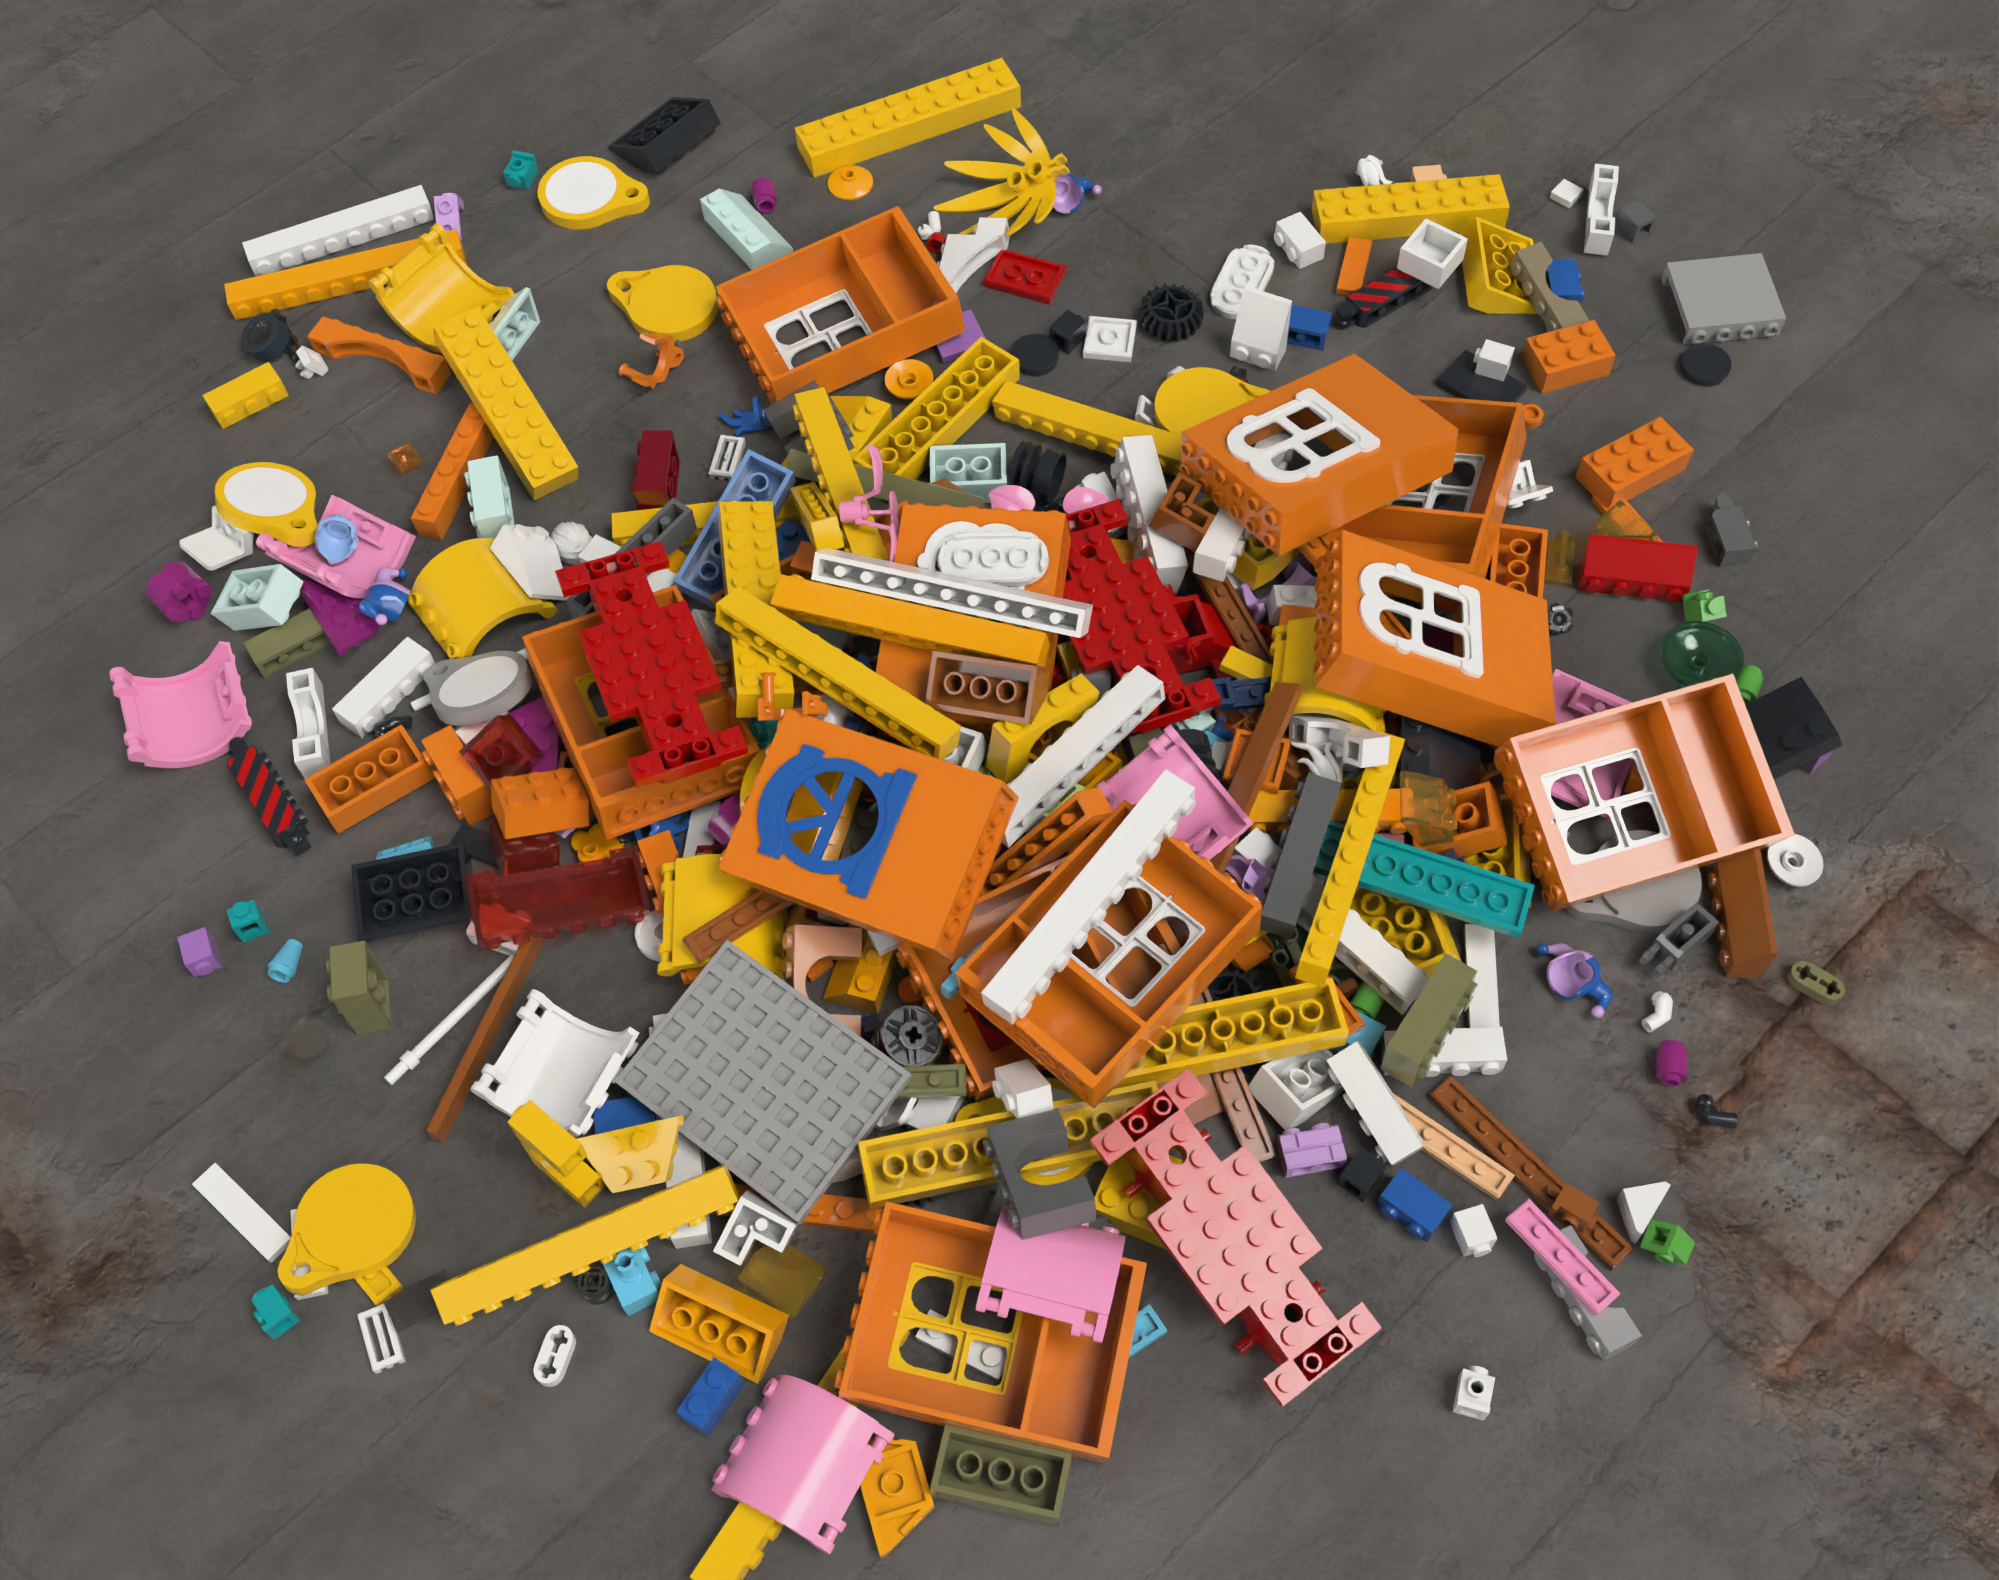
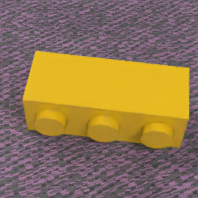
(245, 395)

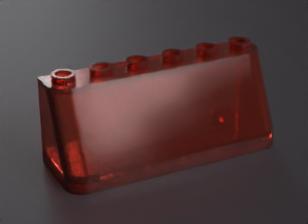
(557, 899)

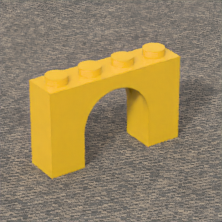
(1013, 741)
(556, 1152)

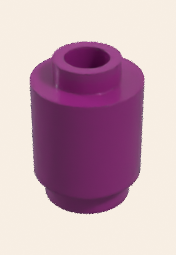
(764, 195)
(1671, 1063)

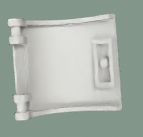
(556, 1065)

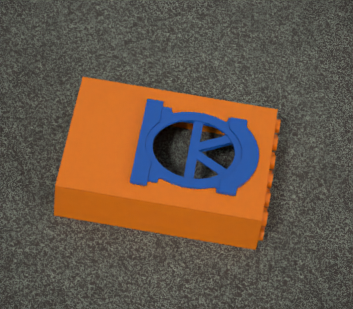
(917, 870)

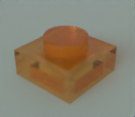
(405, 458)

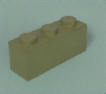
(287, 643)

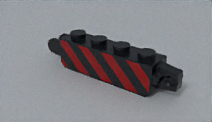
(1379, 298)
(267, 798)

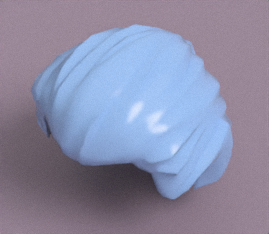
(336, 538)

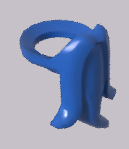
(748, 421)
(667, 824)

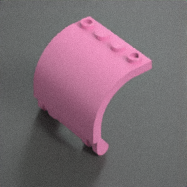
(378, 547)
(1575, 700)
(183, 716)
(1216, 815)
(1054, 1274)
(802, 1458)

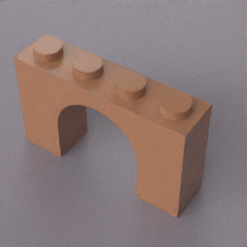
(811, 943)

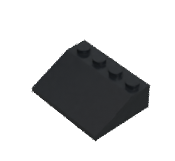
(667, 133)
(1792, 727)
(1437, 753)
(411, 892)

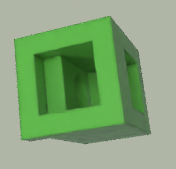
(1703, 606)
(1668, 1242)

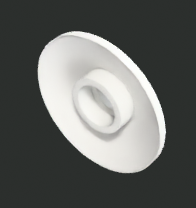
(1802, 854)

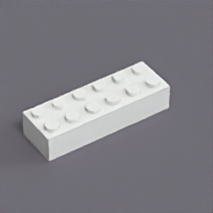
(1141, 491)

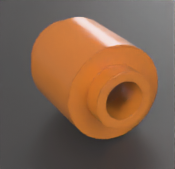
(1253, 953)

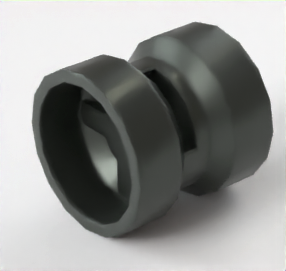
(600, 1290)

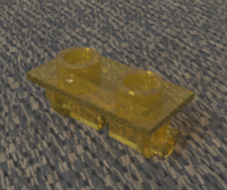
(1560, 558)

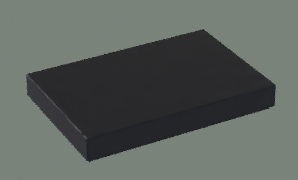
(1466, 384)

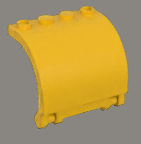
(434, 287)
(467, 595)
(1295, 664)
(695, 895)

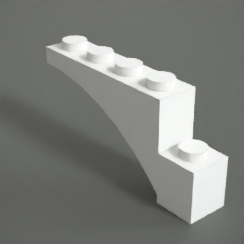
(967, 253)

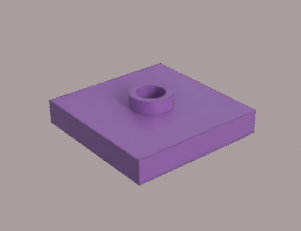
(957, 345)

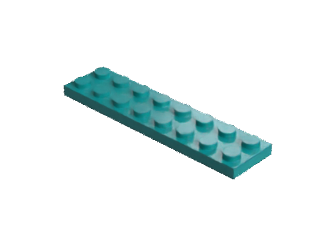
(1436, 883)

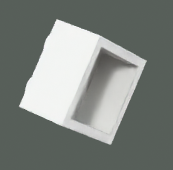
(1432, 253)

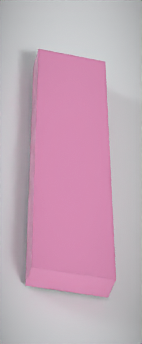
(1562, 1257)

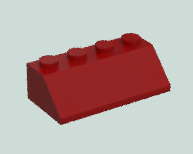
(1637, 568)

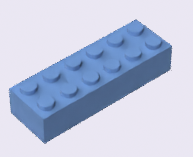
(753, 481)

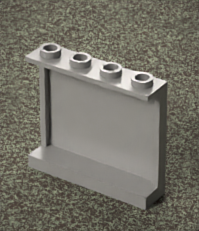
(1725, 298)

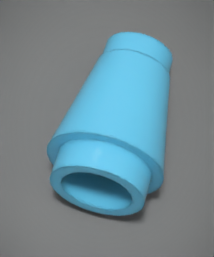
(285, 962)

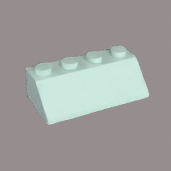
(743, 228)
(516, 321)

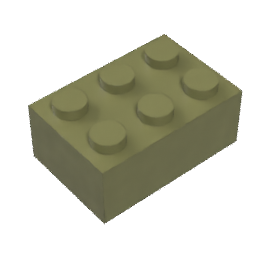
(359, 987)

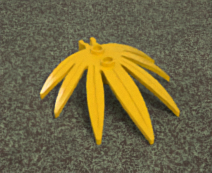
(1024, 183)

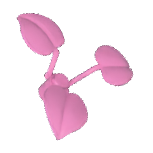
(1017, 498)
(857, 511)

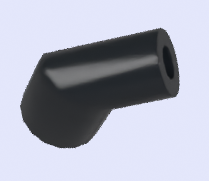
(390, 723)
(1708, 1112)

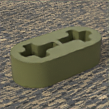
(1816, 983)

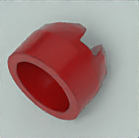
(935, 242)

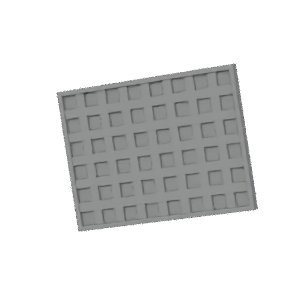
(764, 1080)

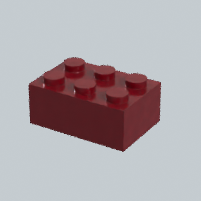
(656, 470)

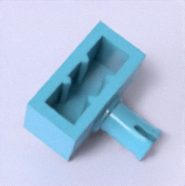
(633, 1280)

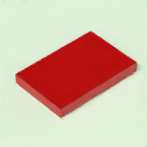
(1024, 276)

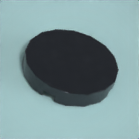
(1036, 354)
(1705, 364)

